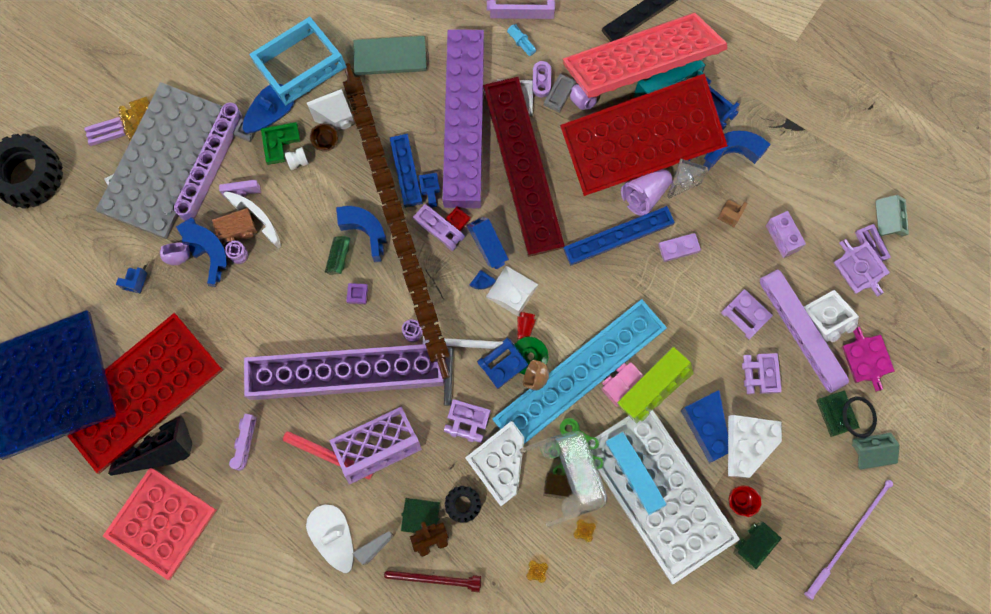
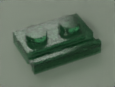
(832, 413)

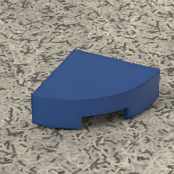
(482, 281)

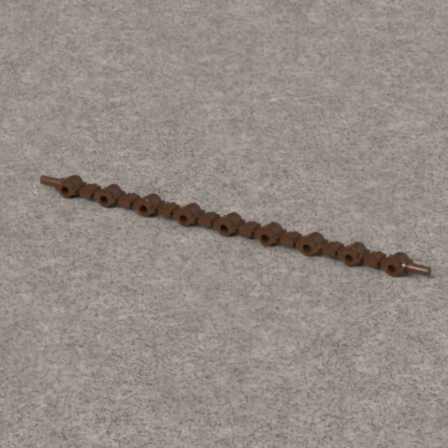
(394, 215)

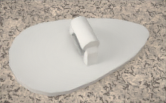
(331, 536)

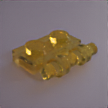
(137, 110)

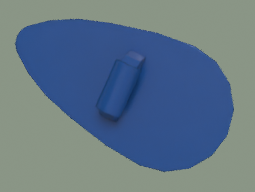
(265, 110)

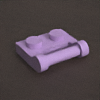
(750, 309)

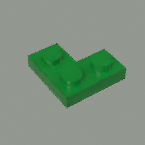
(275, 138)

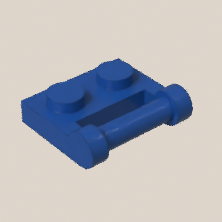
(507, 368)

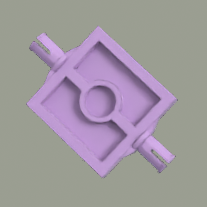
(861, 267)

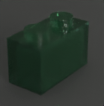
(756, 545)

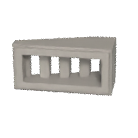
(370, 550)

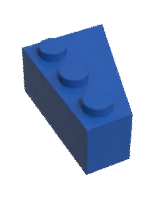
(708, 425)

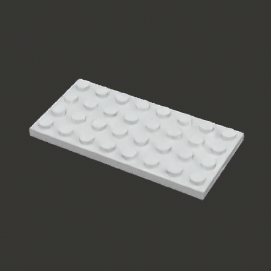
(691, 524)

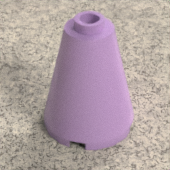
(646, 191)

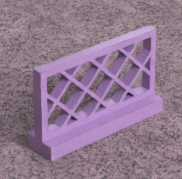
(378, 459)

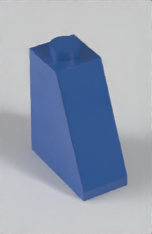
(487, 242)

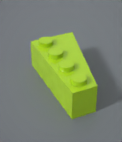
(656, 385)

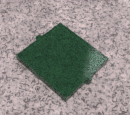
(418, 511)

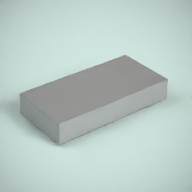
(559, 93)

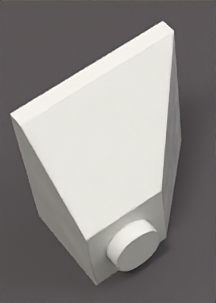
(331, 110)
(512, 291)

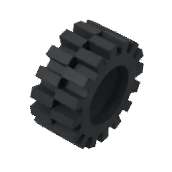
(462, 517)

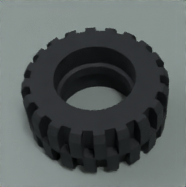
(42, 180)

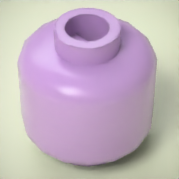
(580, 99)

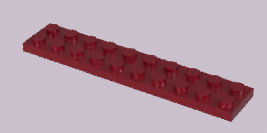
(523, 167)

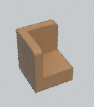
(731, 213)

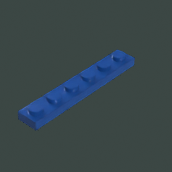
(618, 236)

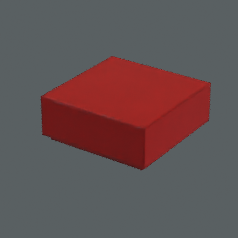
(458, 218)

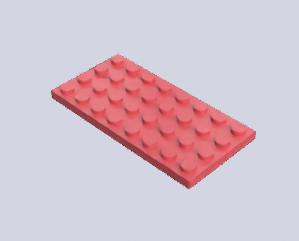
(643, 54)

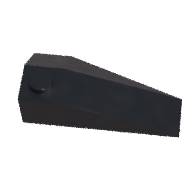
(162, 449)

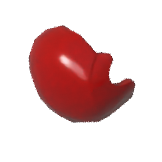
(744, 501)

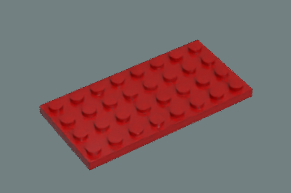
(644, 135)
(146, 389)

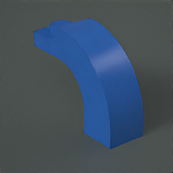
(740, 142)
(358, 218)
(203, 238)

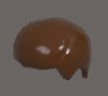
(323, 137)

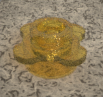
(590, 527)
(537, 566)

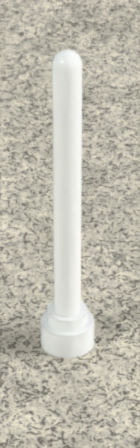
(470, 343)

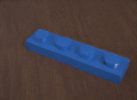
(406, 170)

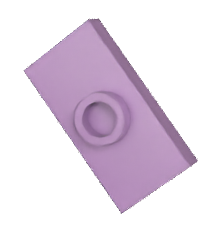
(241, 188)

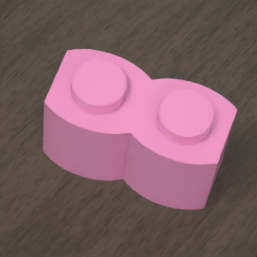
(618, 386)

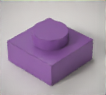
(357, 293)

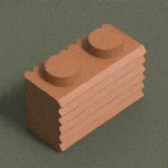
(235, 226)

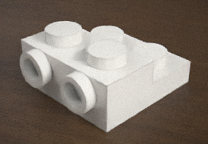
(832, 316)

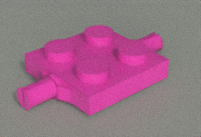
(868, 359)

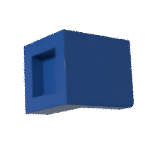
(133, 280)

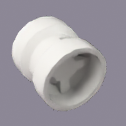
(296, 158)

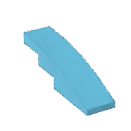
(636, 473)

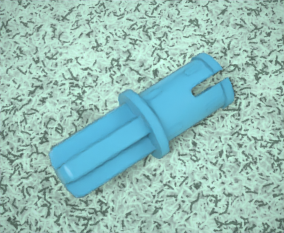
(521, 39)

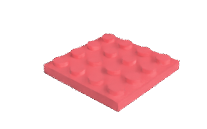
(159, 523)

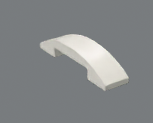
(241, 203)

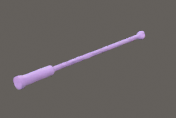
(826, 571)

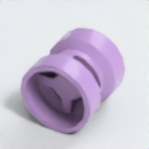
(240, 252)
(412, 334)

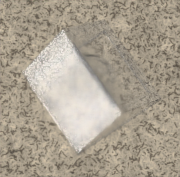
(686, 177)

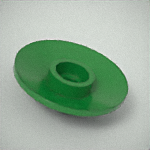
(532, 345)

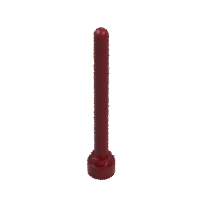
(472, 583)

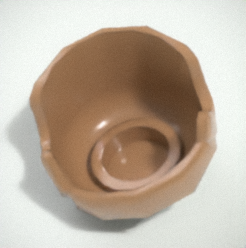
(536, 375)

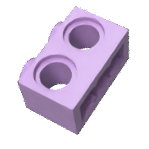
(785, 234)

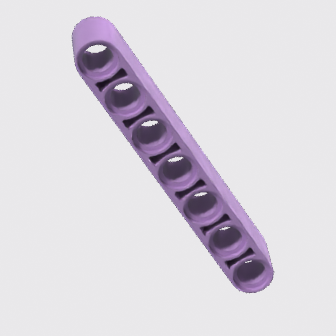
(208, 170)
(804, 331)

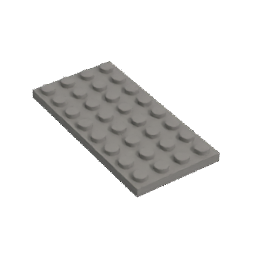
(159, 160)

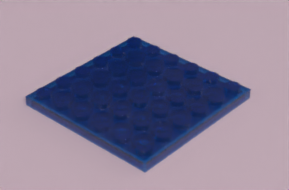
(51, 384)

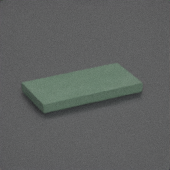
(389, 55)

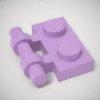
(768, 373)
(467, 414)

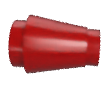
(525, 324)

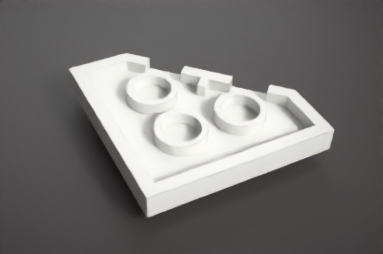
(750, 443)
(500, 462)

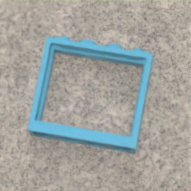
(308, 79)

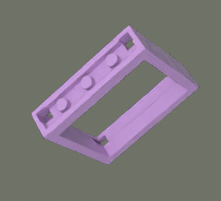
(510, 11)

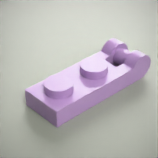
(438, 227)
(243, 443)

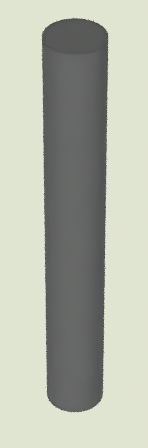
(448, 382)

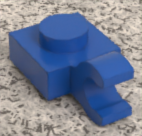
(429, 186)

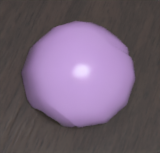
(174, 253)

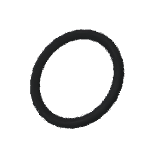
(847, 424)

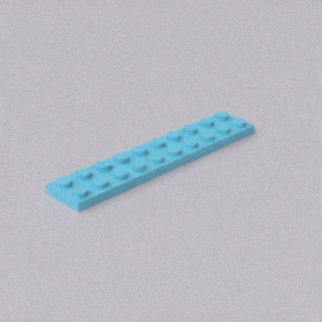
(583, 371)

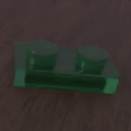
(337, 255)

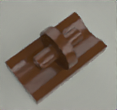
(429, 536)

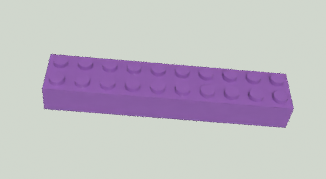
(463, 119)

